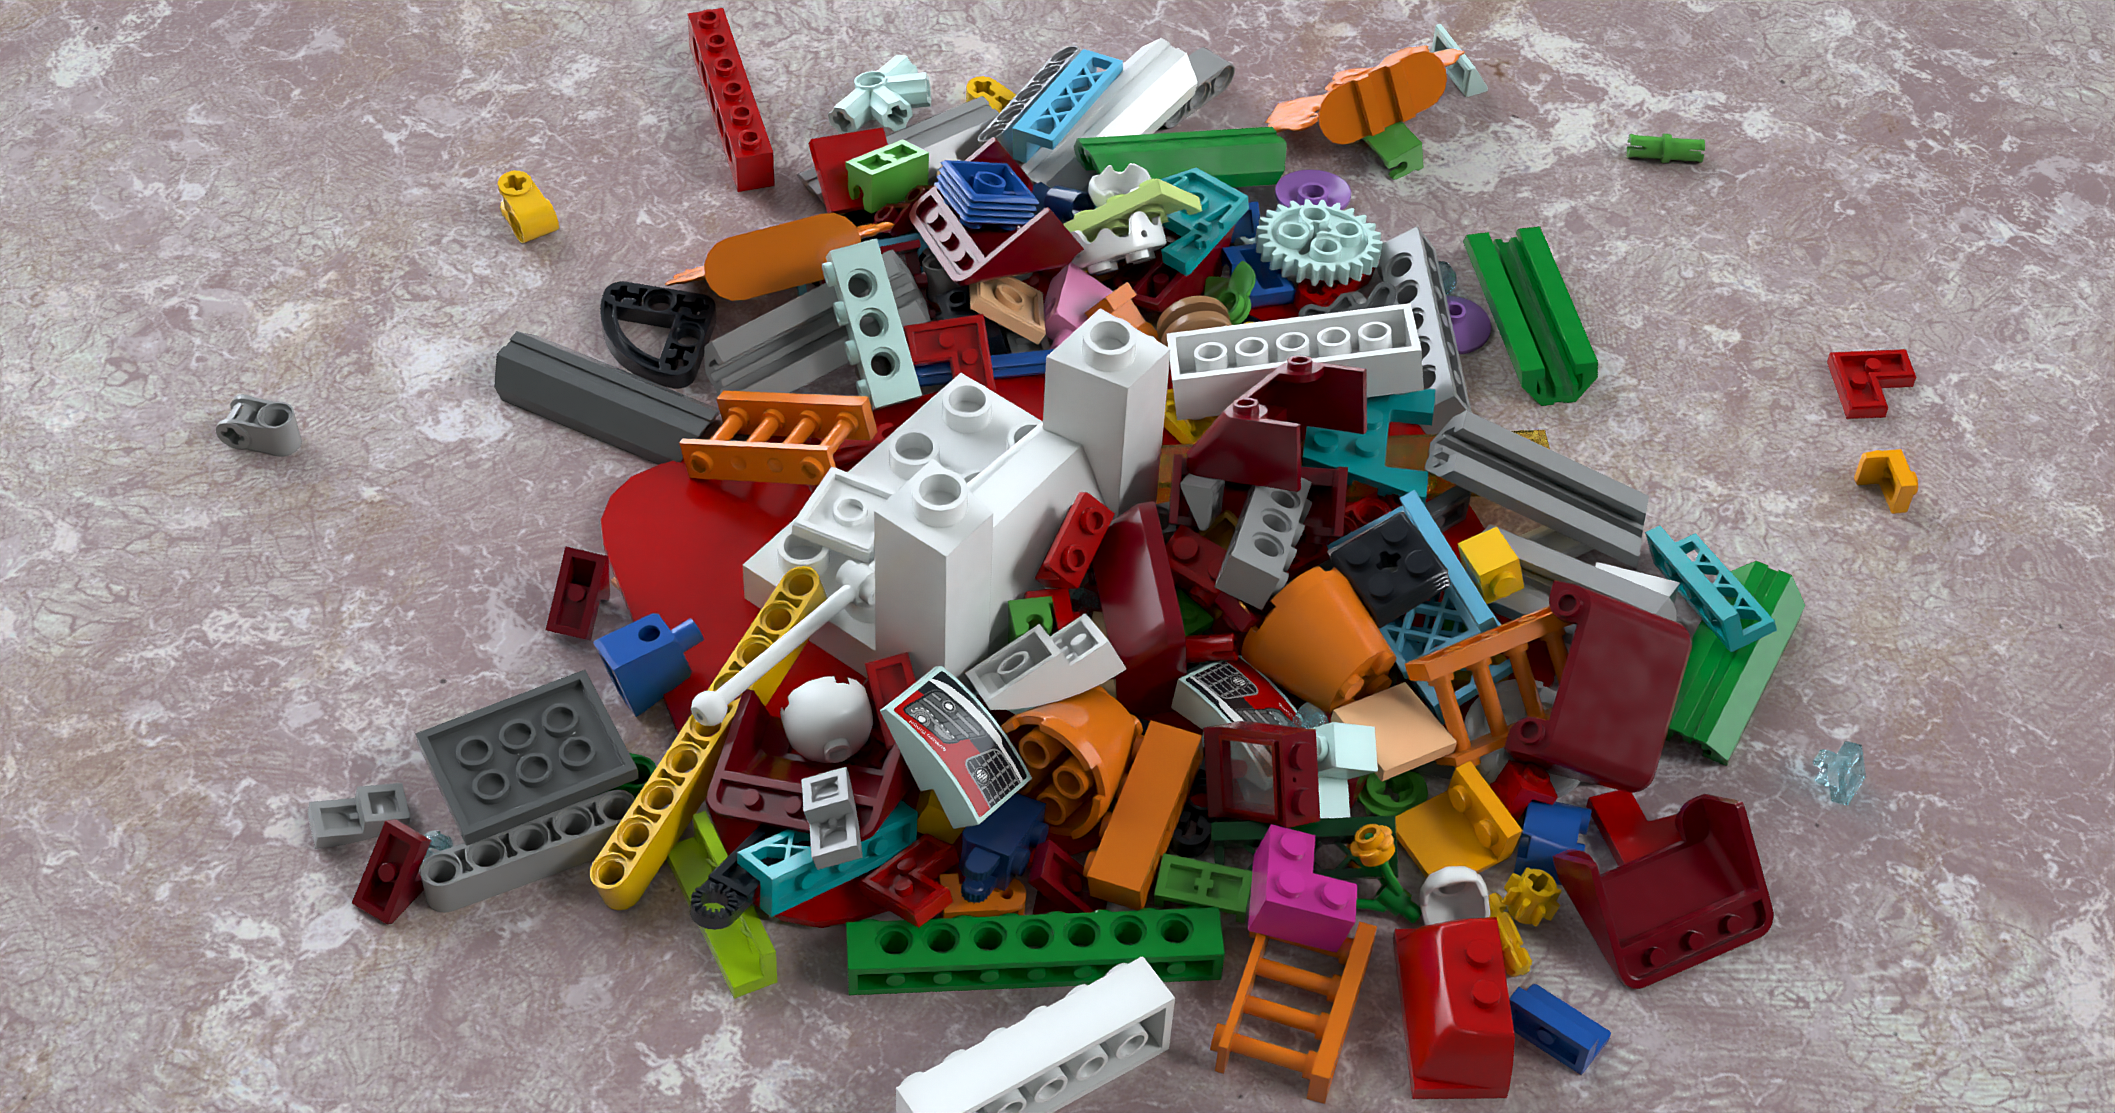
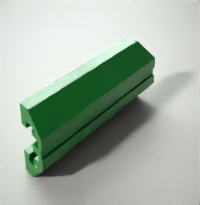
(1230, 155)
(1534, 315)
(1726, 686)

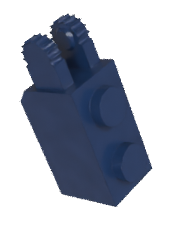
(1001, 846)

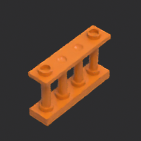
(778, 415)
(1475, 656)
(1328, 1028)

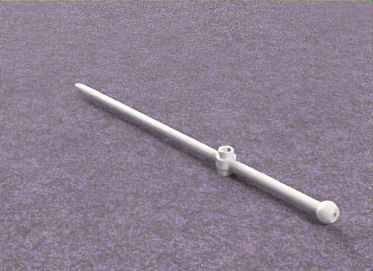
(858, 583)

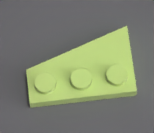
(1152, 197)

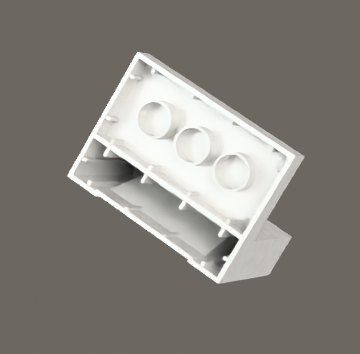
(959, 556)

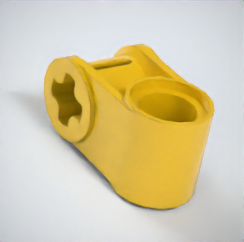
(526, 207)

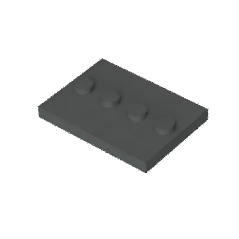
(526, 757)

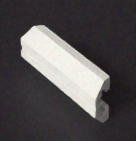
(1136, 103)

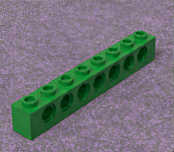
(1016, 965)

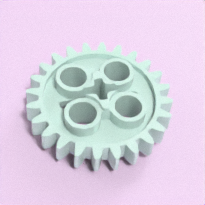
(1318, 242)

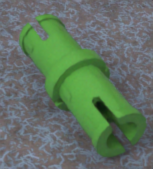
(1665, 148)

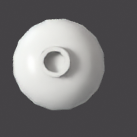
(828, 719)

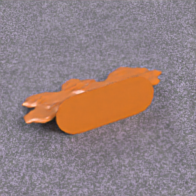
(776, 256)

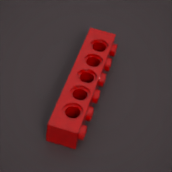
(731, 100)

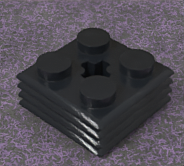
(1398, 545)

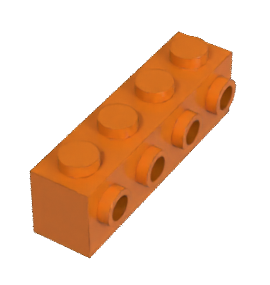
(1144, 815)

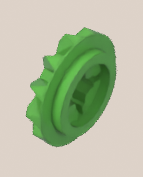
(1409, 786)

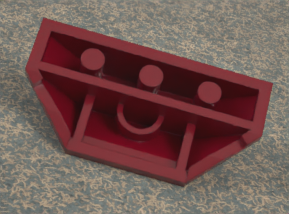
(1161, 285)

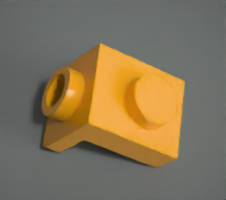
(1892, 474)

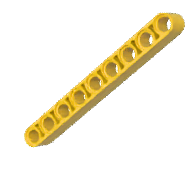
(697, 750)

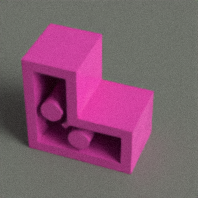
(1293, 900)

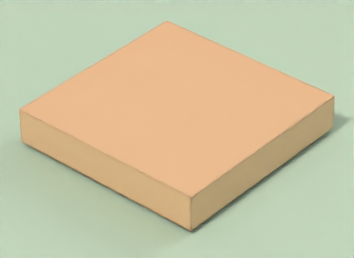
(1011, 305)
(1404, 729)

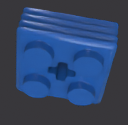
(986, 194)

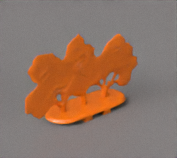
(1370, 98)

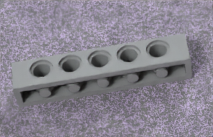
(1414, 271)

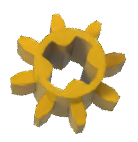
(1531, 896)

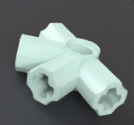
(883, 97)

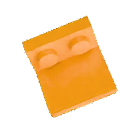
(1459, 826)

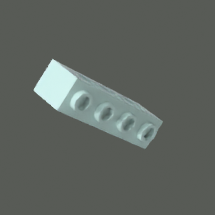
(866, 262)

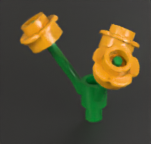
(1374, 849)

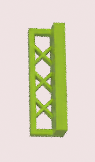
(744, 947)

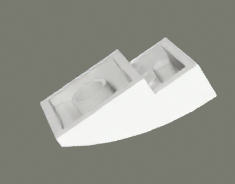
(1045, 667)

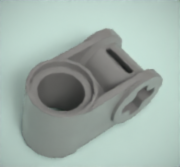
(263, 425)

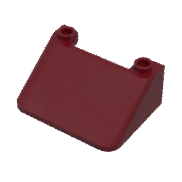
(992, 252)
(1611, 694)
(763, 781)
(1677, 901)

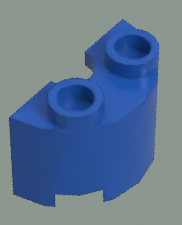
(1269, 286)
(1549, 832)

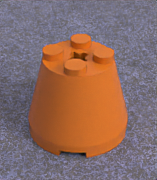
(1321, 642)
(1074, 756)

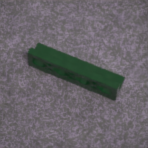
(1326, 831)

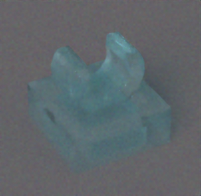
(1841, 771)

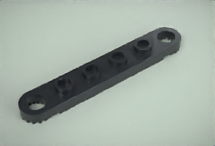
(732, 885)

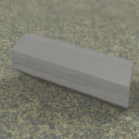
(945, 136)
(802, 337)
(1540, 485)
(1544, 565)

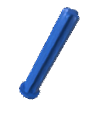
(1003, 367)

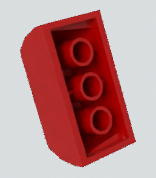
(1455, 1009)

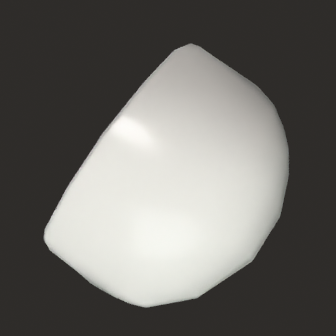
(1114, 183)
(1453, 895)

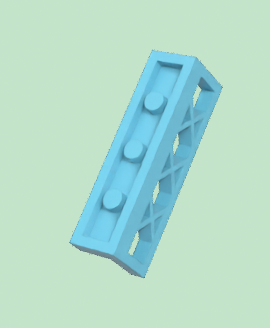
(1063, 103)

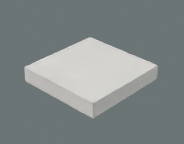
(842, 514)

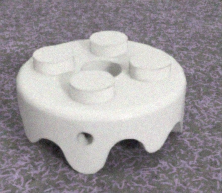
(1108, 249)

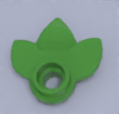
(1233, 291)

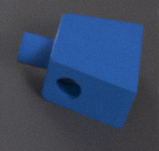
(647, 659)

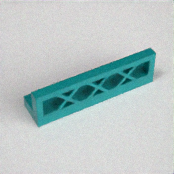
(1707, 597)
(797, 877)

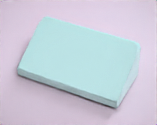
(1463, 71)

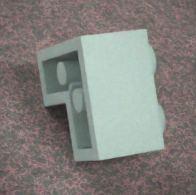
(1342, 754)

